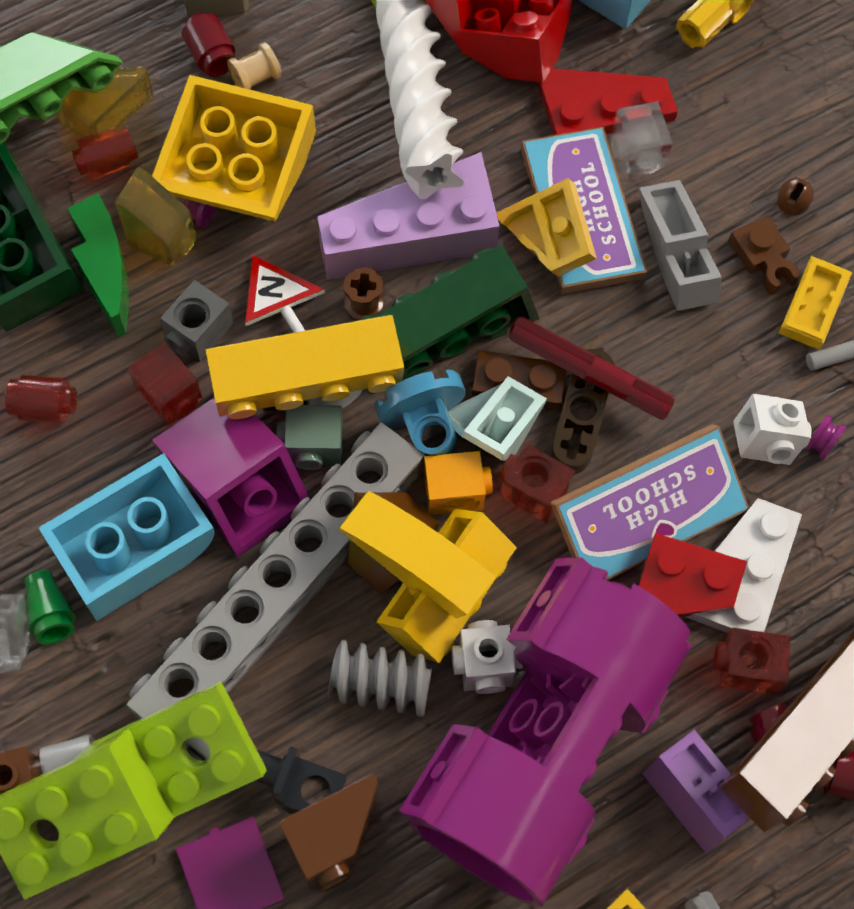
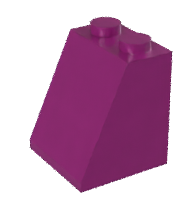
(234, 473)

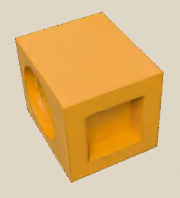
(456, 482)

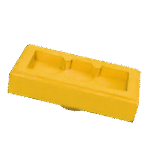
(815, 302)

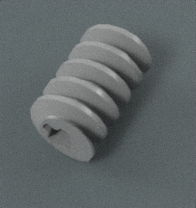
(380, 678)

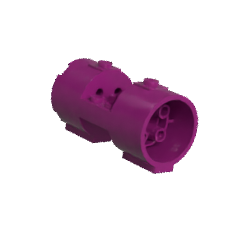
(591, 667)

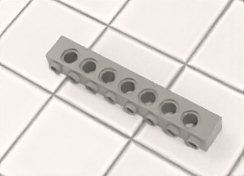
(378, 452)

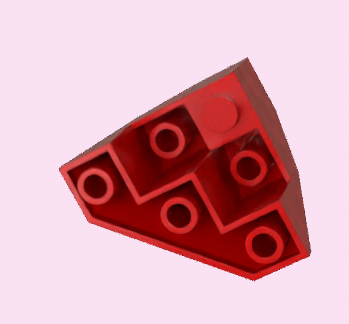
(507, 35)

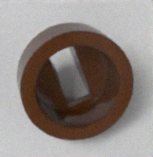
(804, 201)

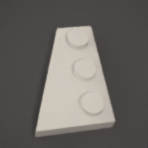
(764, 541)

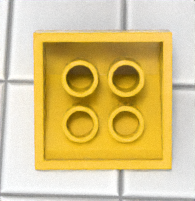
(235, 148)

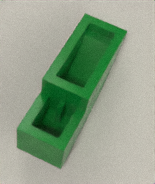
(101, 260)

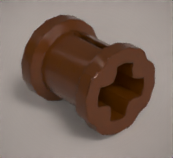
(363, 282)

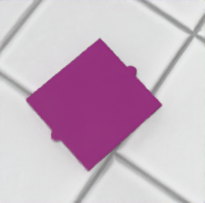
(230, 869)

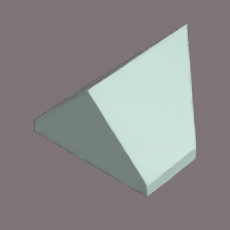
(498, 417)

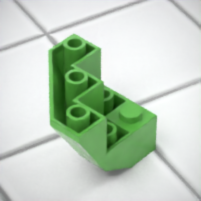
(42, 71)

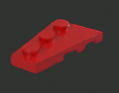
(591, 99)

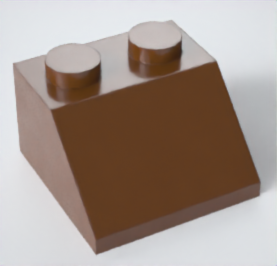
(331, 833)

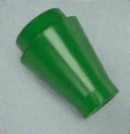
(48, 611)

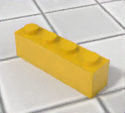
(305, 366)

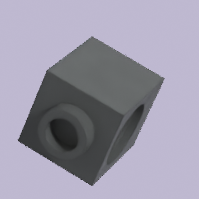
(192, 305)

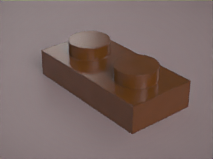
(533, 373)

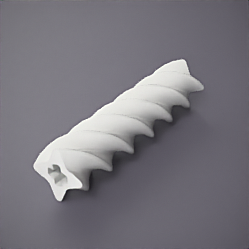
(417, 97)

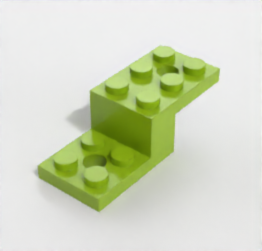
(125, 790)

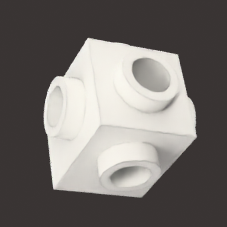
(772, 429)
(484, 673)

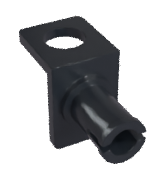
(289, 775)

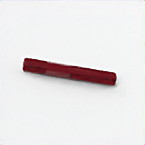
(591, 368)

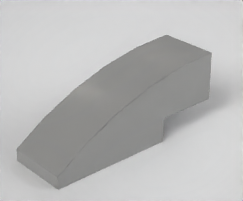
(680, 245)

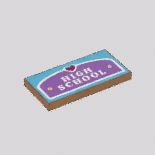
(589, 164)
(665, 493)

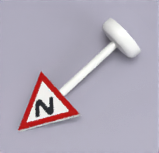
(277, 291)

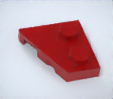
(691, 577)

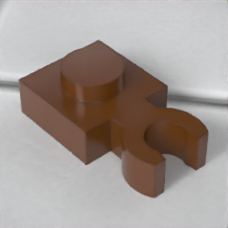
(764, 248)

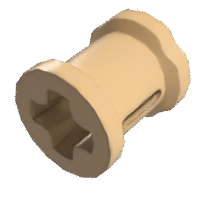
(254, 67)

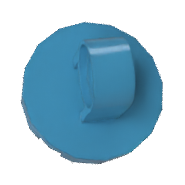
(423, 403)

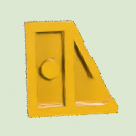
(552, 227)

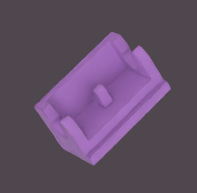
(689, 784)

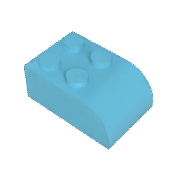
(129, 536)

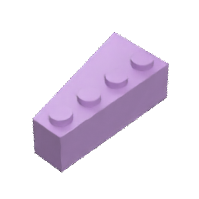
(404, 231)

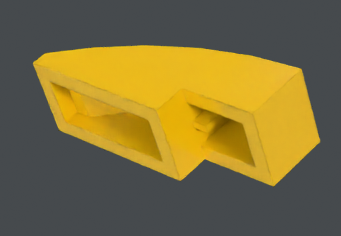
(417, 554)

